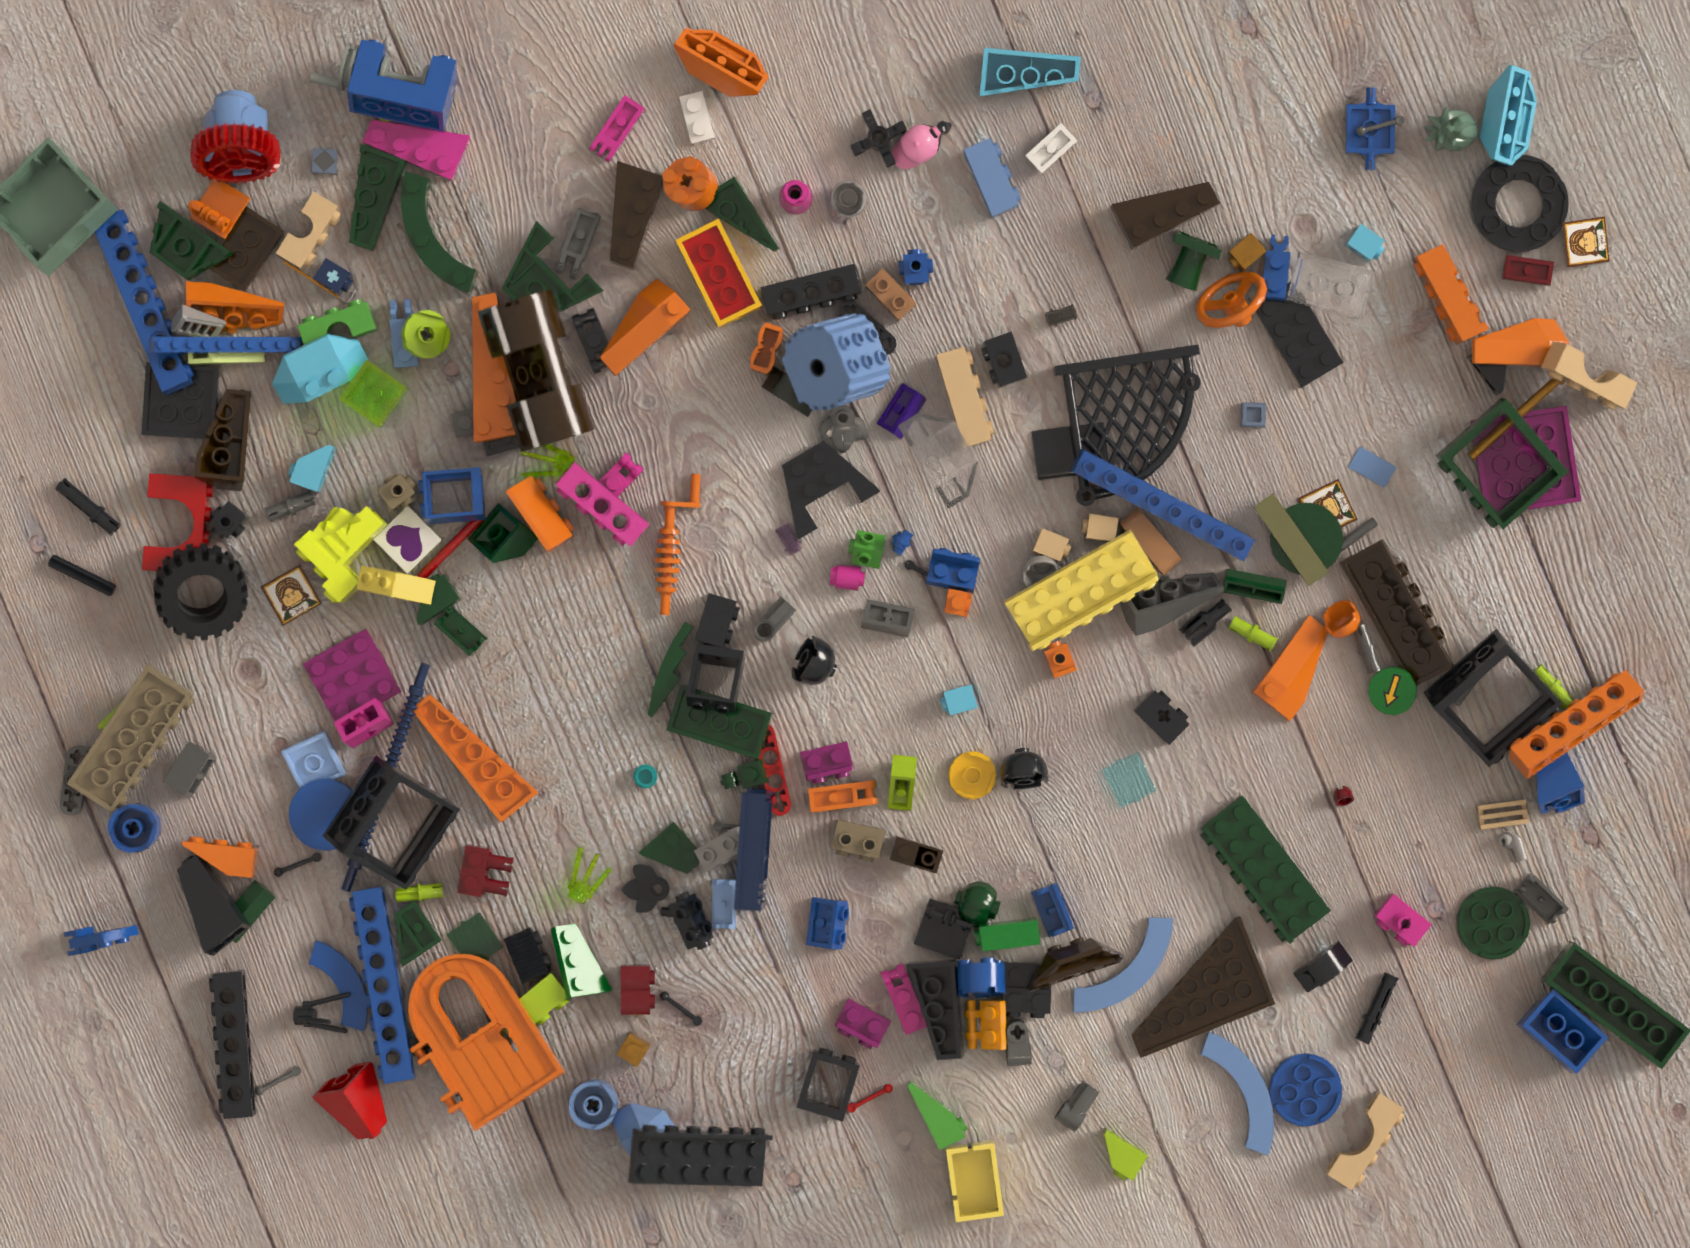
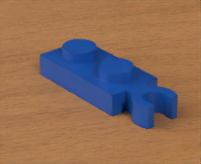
(1277, 270)

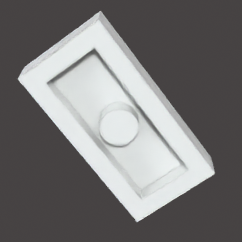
(696, 117)
(1051, 148)

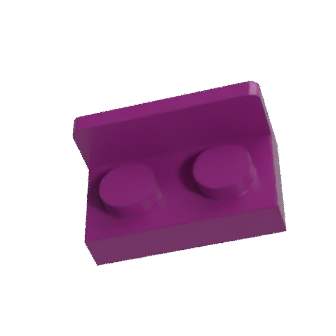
(826, 762)
(862, 1023)

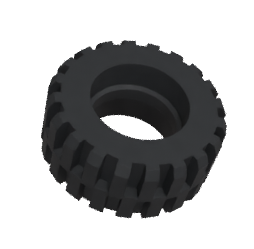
(206, 620)

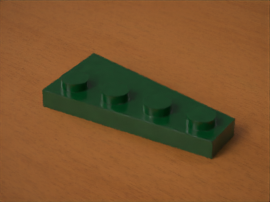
(376, 187)

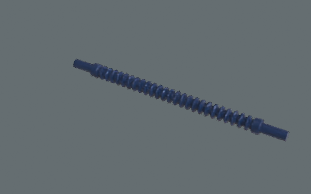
(416, 691)

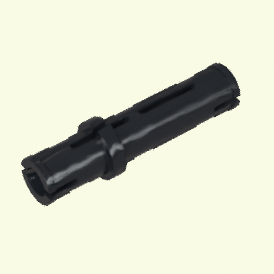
(86, 505)
(1375, 1011)

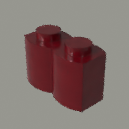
(636, 989)

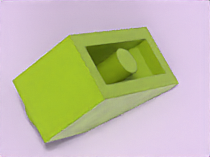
(902, 782)
(1123, 1156)

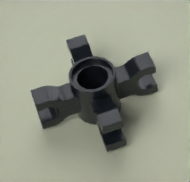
(866, 144)

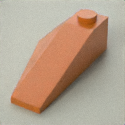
(647, 320)
(1518, 344)
(1290, 675)

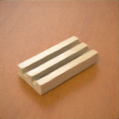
(1523, 811)

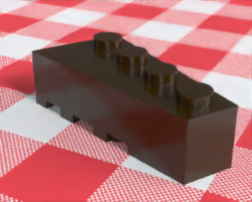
(633, 209)

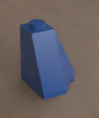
(1559, 786)

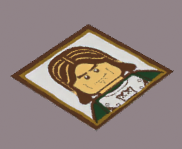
(1586, 241)
(1334, 499)
(291, 595)

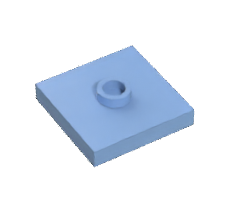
(313, 759)

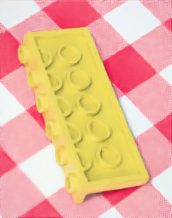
(1082, 590)

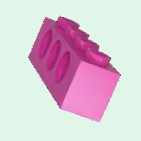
(577, 475)

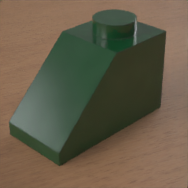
(443, 597)

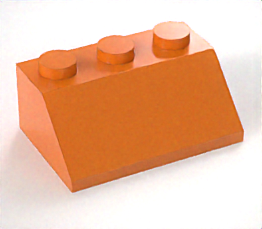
(541, 513)

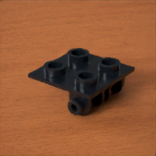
(943, 929)

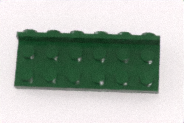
(1264, 870)

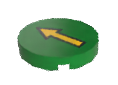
(1392, 690)

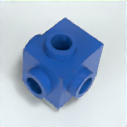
(915, 277)

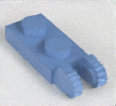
(400, 356)

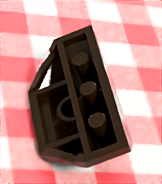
(1073, 961)

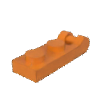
(841, 796)

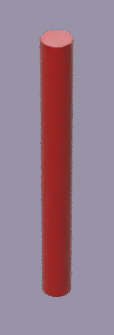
(449, 548)

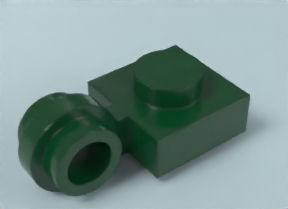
(750, 774)

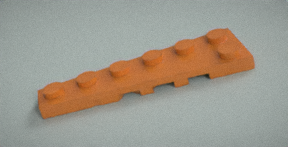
(490, 382)
(485, 770)

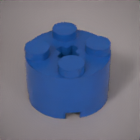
(147, 822)
(981, 979)

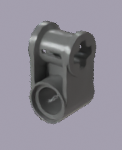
(1018, 1047)

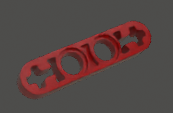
(776, 768)

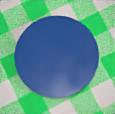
(314, 810)
(1305, 1089)

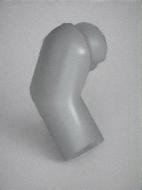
(1515, 843)

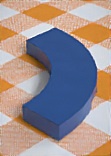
(347, 980)

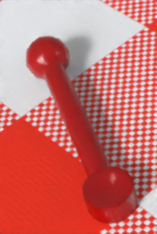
(853, 1106)

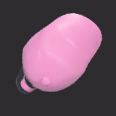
(919, 144)

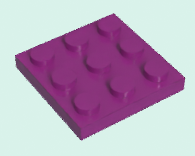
(351, 675)

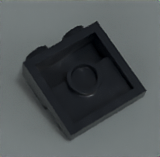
(1018, 997)

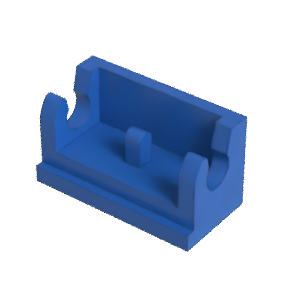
(1052, 910)

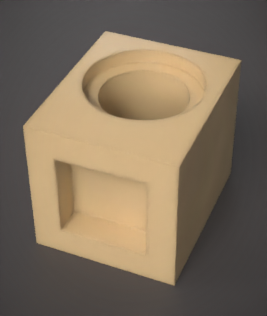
(1100, 527)
(1052, 545)

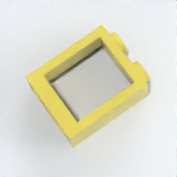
(395, 584)

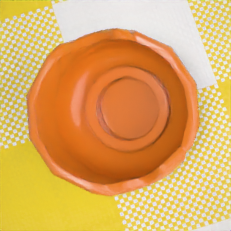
(1341, 619)

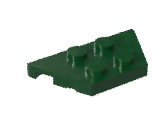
(184, 245)

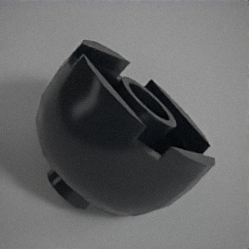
(815, 662)
(1023, 770)

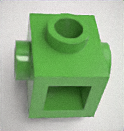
(867, 549)

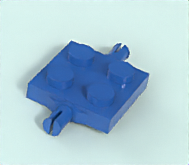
(1372, 142)

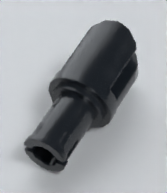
(1204, 623)

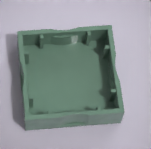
(51, 207)

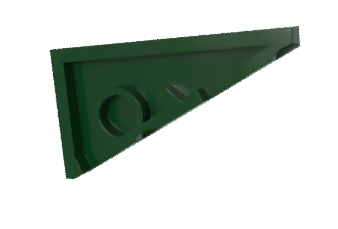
(736, 209)

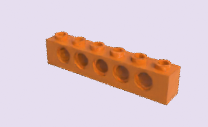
(1531, 761)

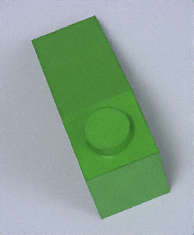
(940, 1120)

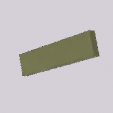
(1290, 539)

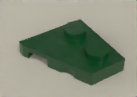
(672, 849)
(414, 932)

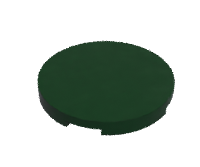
(1318, 528)
(1493, 922)

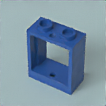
(473, 474)

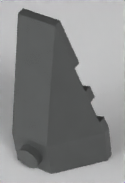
(1169, 600)

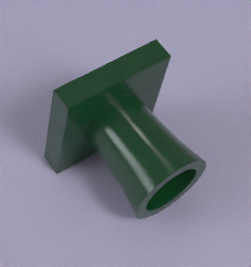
(1191, 259)

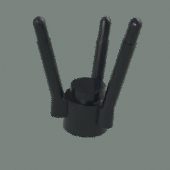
(307, 1016)

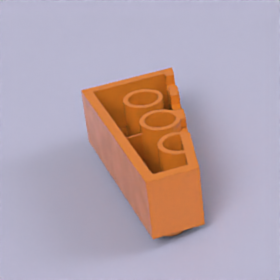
(1449, 295)

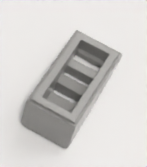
(192, 316)

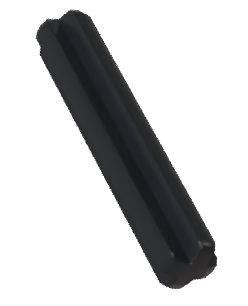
(81, 575)

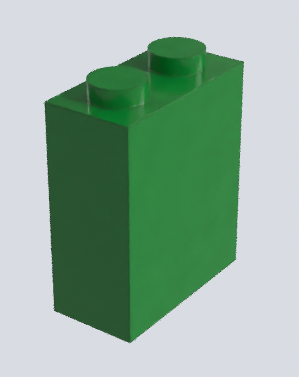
(1007, 934)

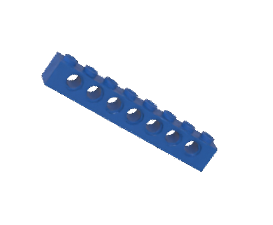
(181, 375)
(1162, 504)
(358, 903)

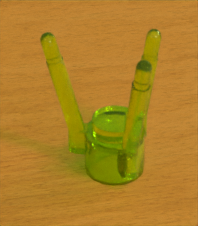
(560, 461)
(581, 889)

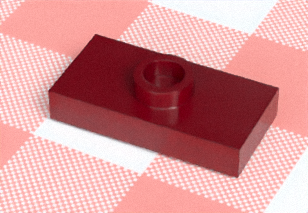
(1527, 270)

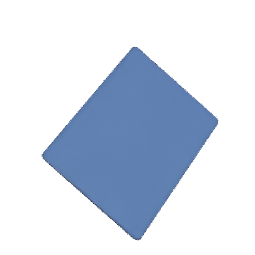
(1372, 467)

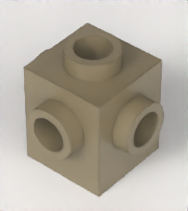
(390, 495)

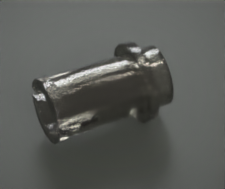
(1060, 315)

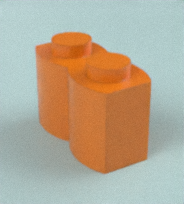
(769, 341)

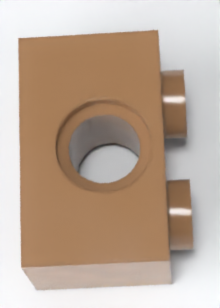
(890, 295)

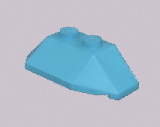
(1509, 116)
(317, 368)

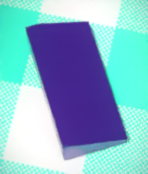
(902, 407)

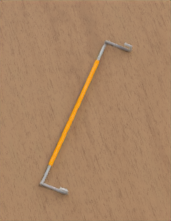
(313, 280)

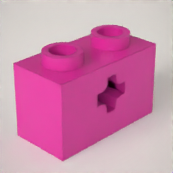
(363, 723)

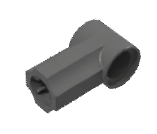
(775, 618)
(1073, 1111)

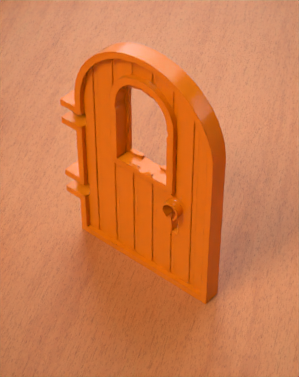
(484, 1064)

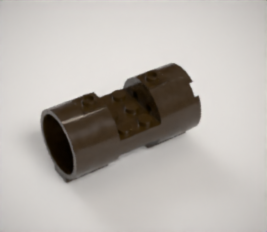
(527, 337)

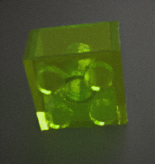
(374, 393)

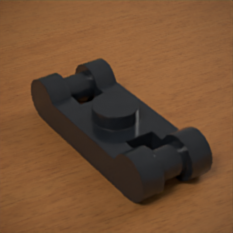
(592, 339)

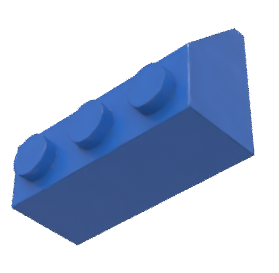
(1562, 1031)

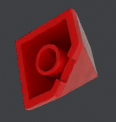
(355, 1101)

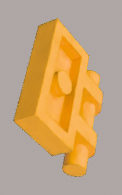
(992, 1022)

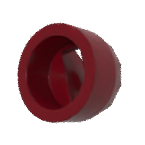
(1343, 796)

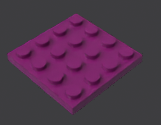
(1512, 465)

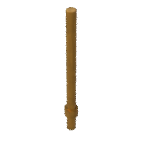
(1522, 410)

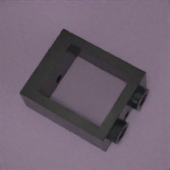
(720, 657)
(819, 1107)

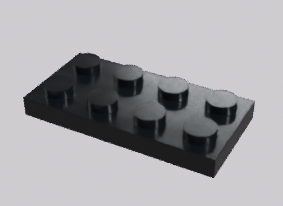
(1299, 339)

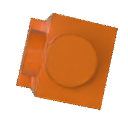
(957, 602)
(1066, 666)

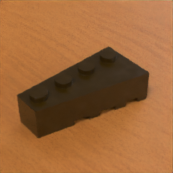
(1158, 213)

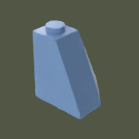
(634, 1117)

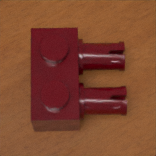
(474, 872)

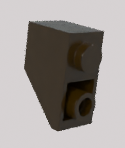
(916, 854)

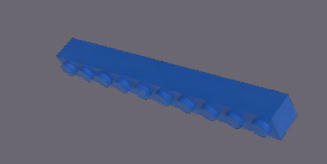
(224, 344)

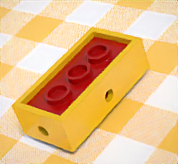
(718, 273)

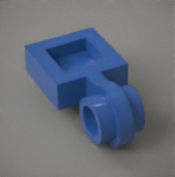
(901, 541)

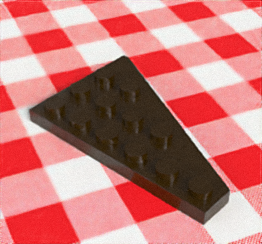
(1213, 992)

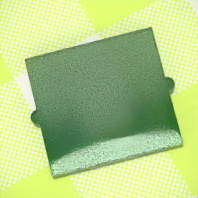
(475, 938)

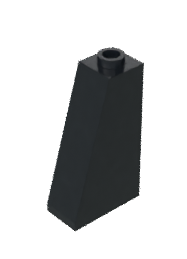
(210, 905)

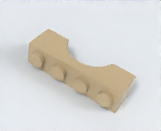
(1568, 364)
(1349, 1167)

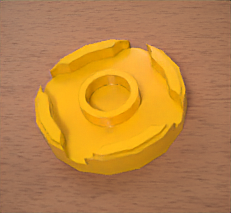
(972, 775)

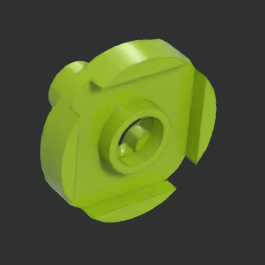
(413, 341)

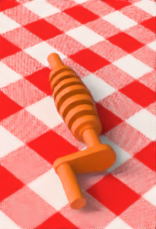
(667, 550)

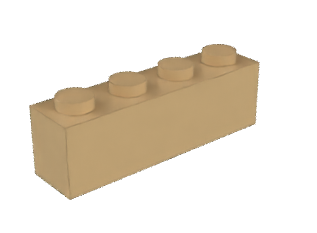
(963, 396)

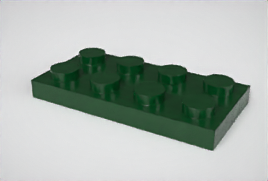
(738, 731)

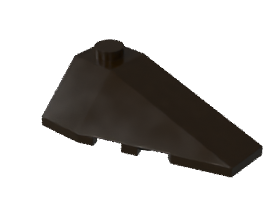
(223, 450)

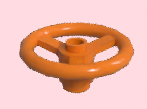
(1233, 302)

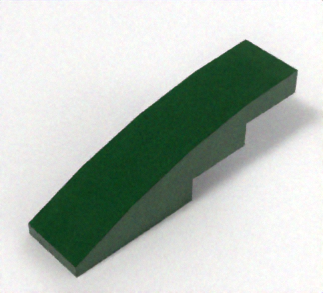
(666, 678)

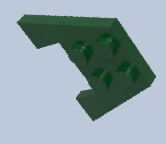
(533, 276)

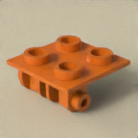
(218, 208)

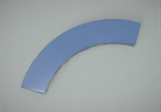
(1133, 976)
(1252, 1086)

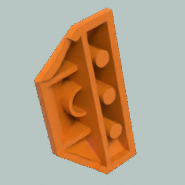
(720, 62)

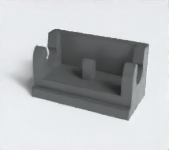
(887, 618)
(189, 769)
(1540, 899)

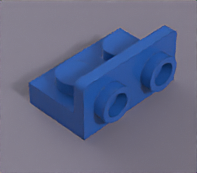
(953, 570)
(827, 923)

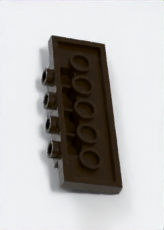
(1398, 611)

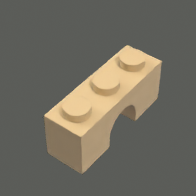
(301, 250)

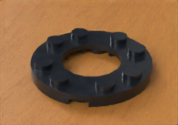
(1553, 211)

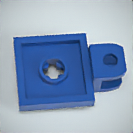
(85, 939)

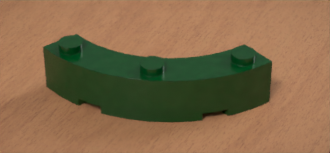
(423, 239)

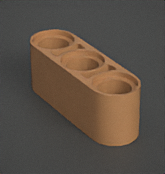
(1152, 542)

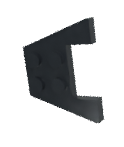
(815, 475)

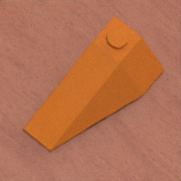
(233, 306)

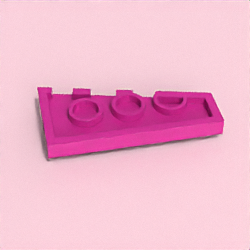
(419, 146)

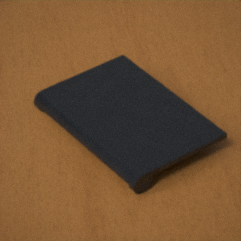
(1056, 453)

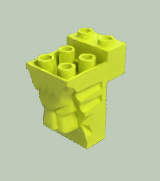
(336, 545)

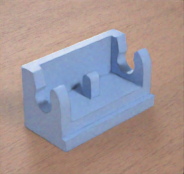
(723, 903)

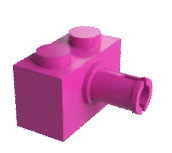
(1402, 920)

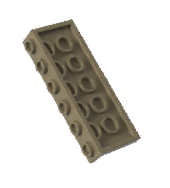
(131, 738)

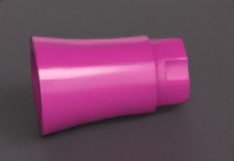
(799, 205)

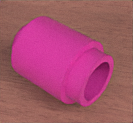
(846, 577)

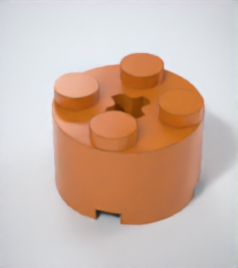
(694, 172)

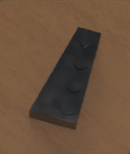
(941, 1007)

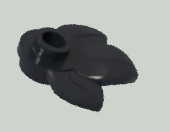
(642, 888)

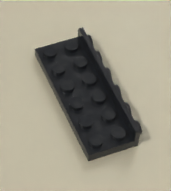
(697, 1156)

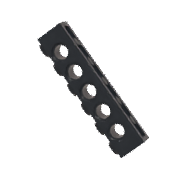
(235, 982)

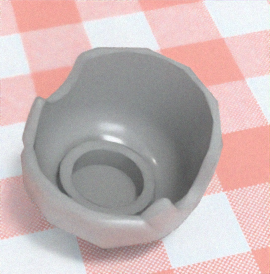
(848, 199)
(1038, 568)

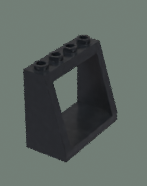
(1472, 669)
(365, 805)

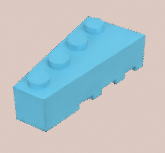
(1023, 70)

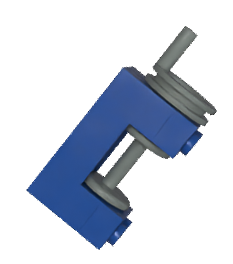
(391, 95)

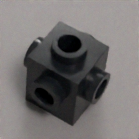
(236, 517)

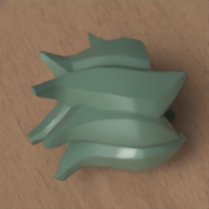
(1452, 130)

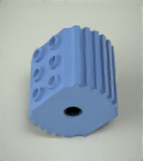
(836, 362)

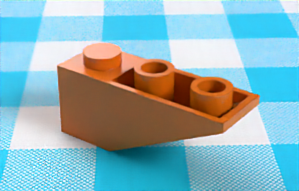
(229, 859)

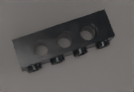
(845, 275)

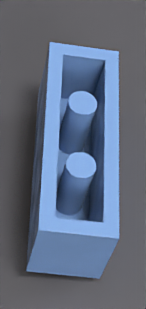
(992, 177)

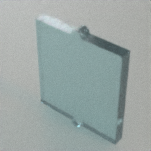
(1129, 780)

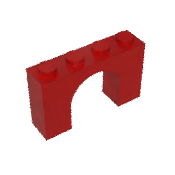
(195, 496)

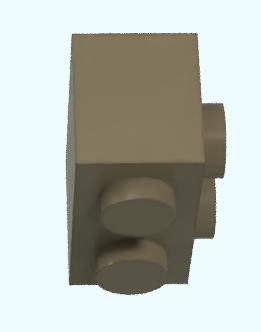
(857, 839)

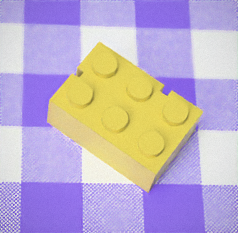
(974, 1181)

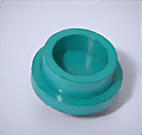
(645, 776)

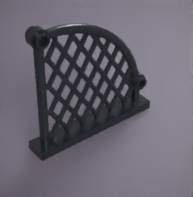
(1070, 374)

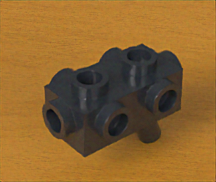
(690, 920)

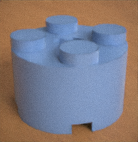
(590, 1117)

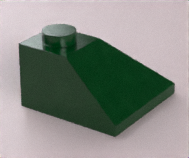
(502, 536)

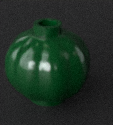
(977, 903)

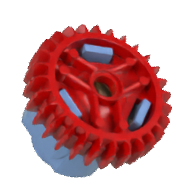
(235, 141)

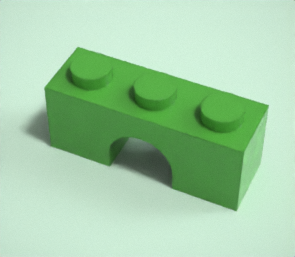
(356, 316)

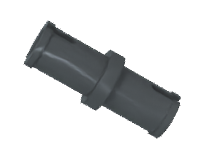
(290, 506)
(1367, 649)

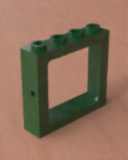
(1552, 474)

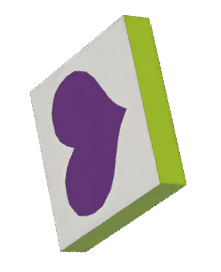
(407, 539)

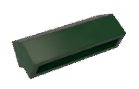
(1254, 586)
(254, 902)

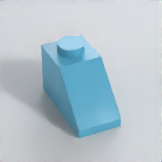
(312, 468)

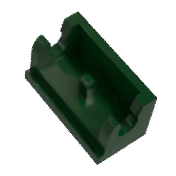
(460, 631)

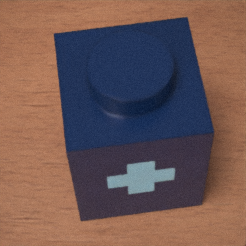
(334, 277)

